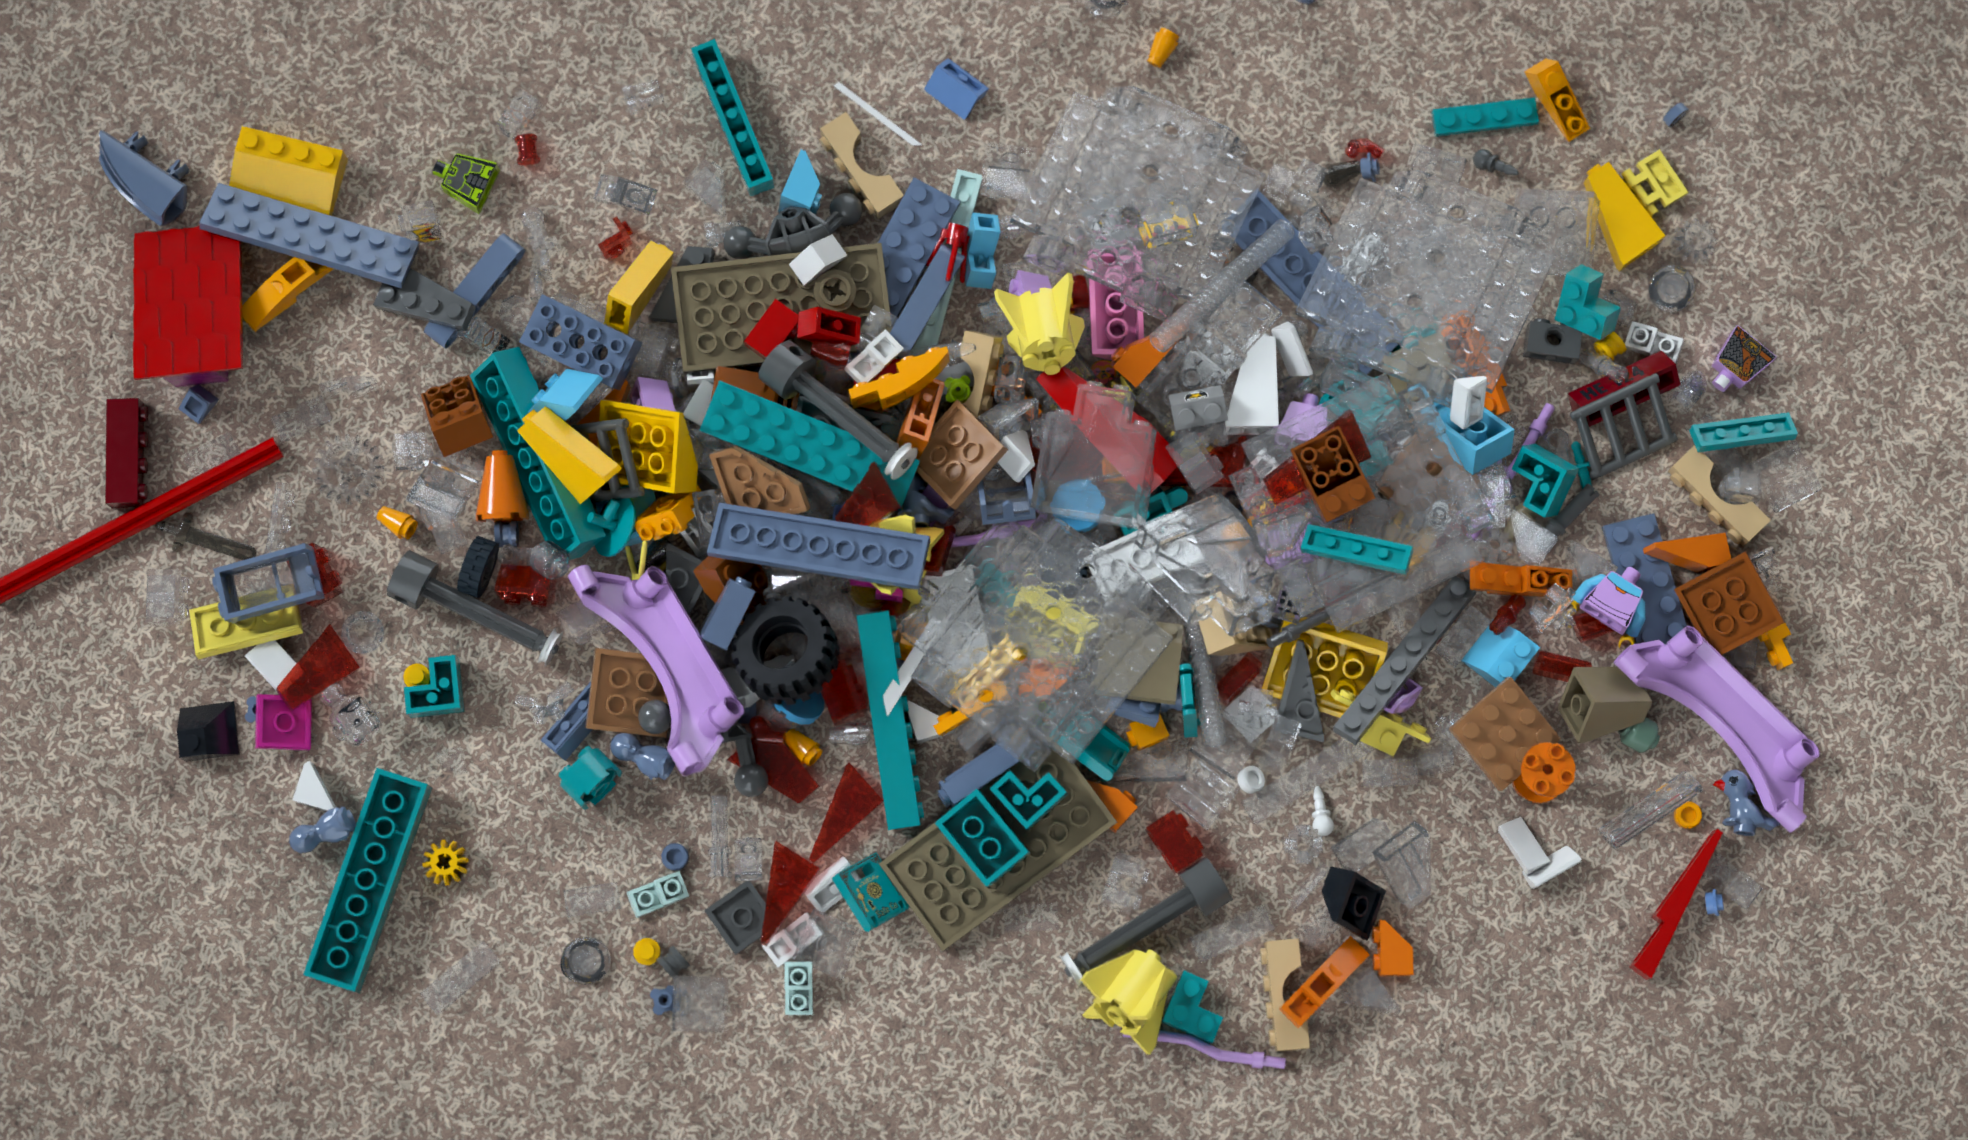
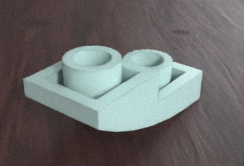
(657, 894)
(798, 988)

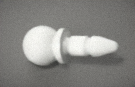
(1321, 816)

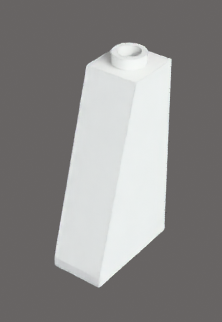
(1255, 393)

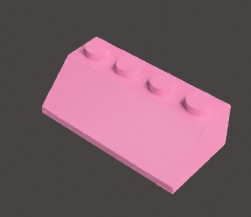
(1110, 320)

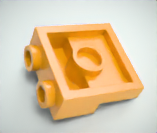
(666, 516)

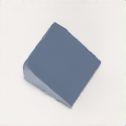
(198, 403)

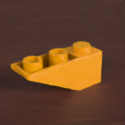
(1557, 97)

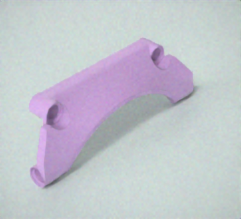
(665, 635)
(1747, 721)

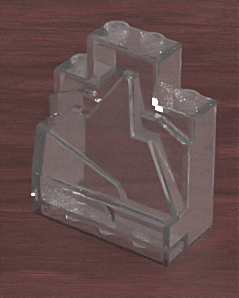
(1096, 460)
(1206, 565)

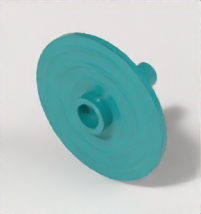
(618, 524)

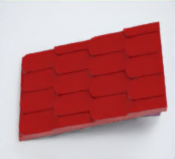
(187, 306)

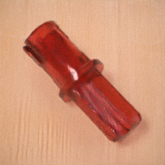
(1507, 614)

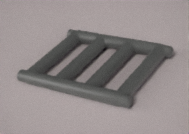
(601, 429)
(1644, 448)

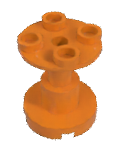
(1545, 773)

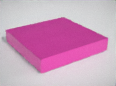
(280, 727)

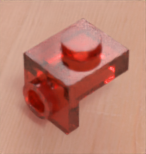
(615, 245)

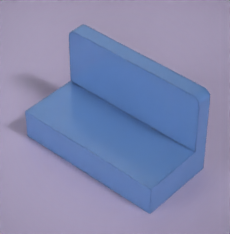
(955, 88)

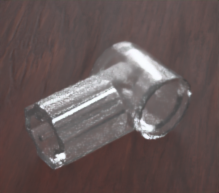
(1563, 442)

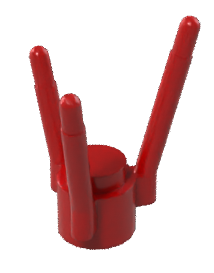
(957, 238)

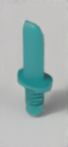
(1583, 473)

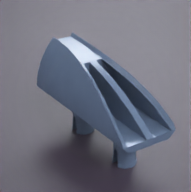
(141, 182)

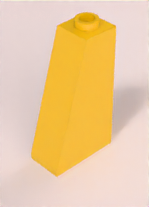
(1622, 217)
(637, 286)
(567, 453)

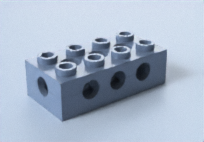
(564, 348)

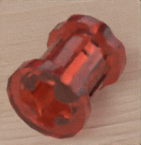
(527, 149)

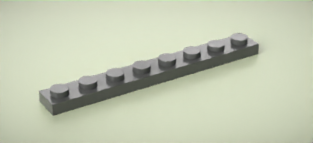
(1404, 660)

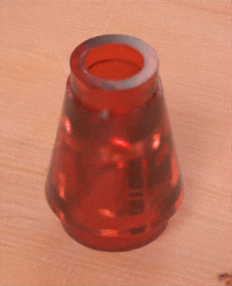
(831, 351)

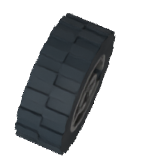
(478, 567)

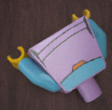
(1614, 602)

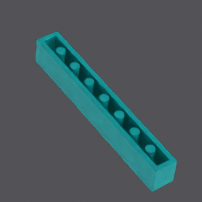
(890, 732)

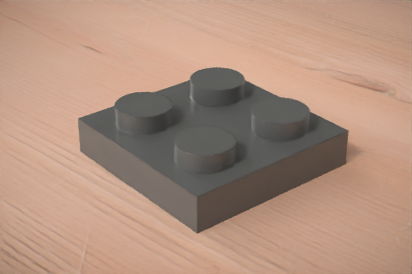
(739, 916)

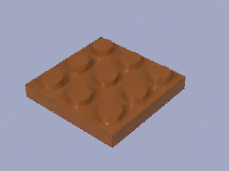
(1730, 604)

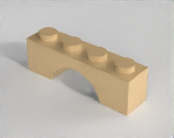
(879, 192)
(983, 366)
(1739, 520)
(1280, 960)

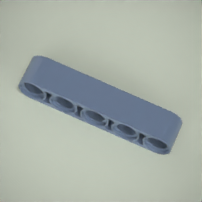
(481, 283)
(924, 300)

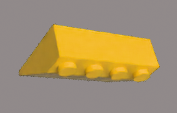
(288, 169)
(658, 446)
(1335, 663)

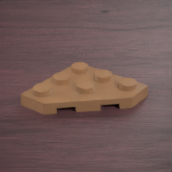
(756, 484)

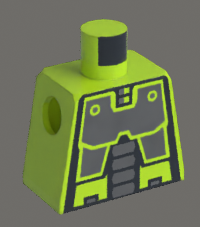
(467, 179)

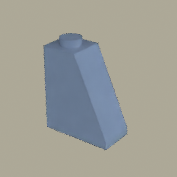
(727, 612)

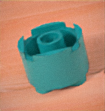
(589, 777)

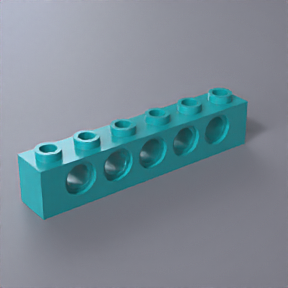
(732, 118)

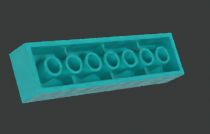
(506, 394)
(794, 440)
(368, 880)

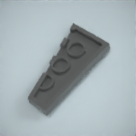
(425, 301)

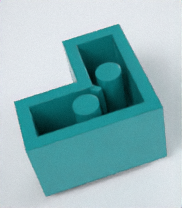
(1581, 306)
(1550, 477)
(442, 695)
(1031, 804)
(1184, 1009)

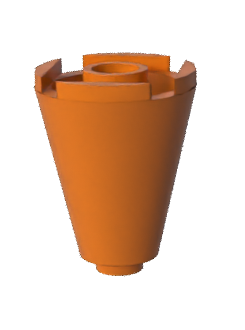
(501, 490)

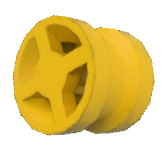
(1610, 346)

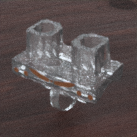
(1561, 600)

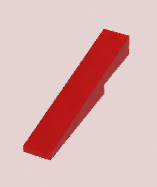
(1672, 909)

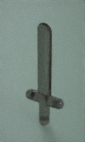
(185, 533)

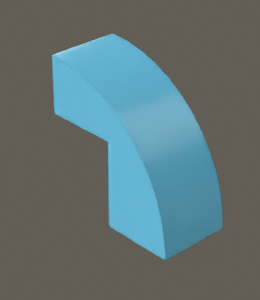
(984, 236)

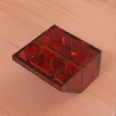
(522, 583)
(841, 695)

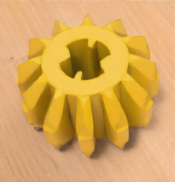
(455, 862)

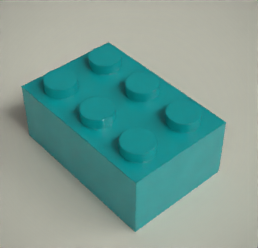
(982, 838)

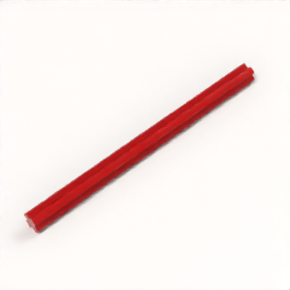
(139, 519)

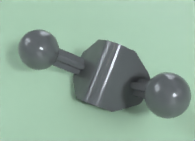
(794, 229)
(750, 777)

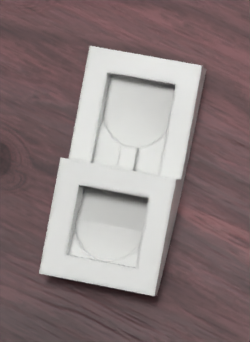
(874, 358)
(786, 941)

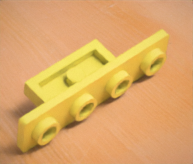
(1388, 728)

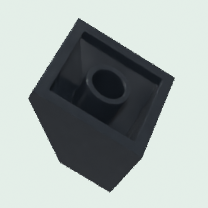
(207, 732)
(1352, 901)

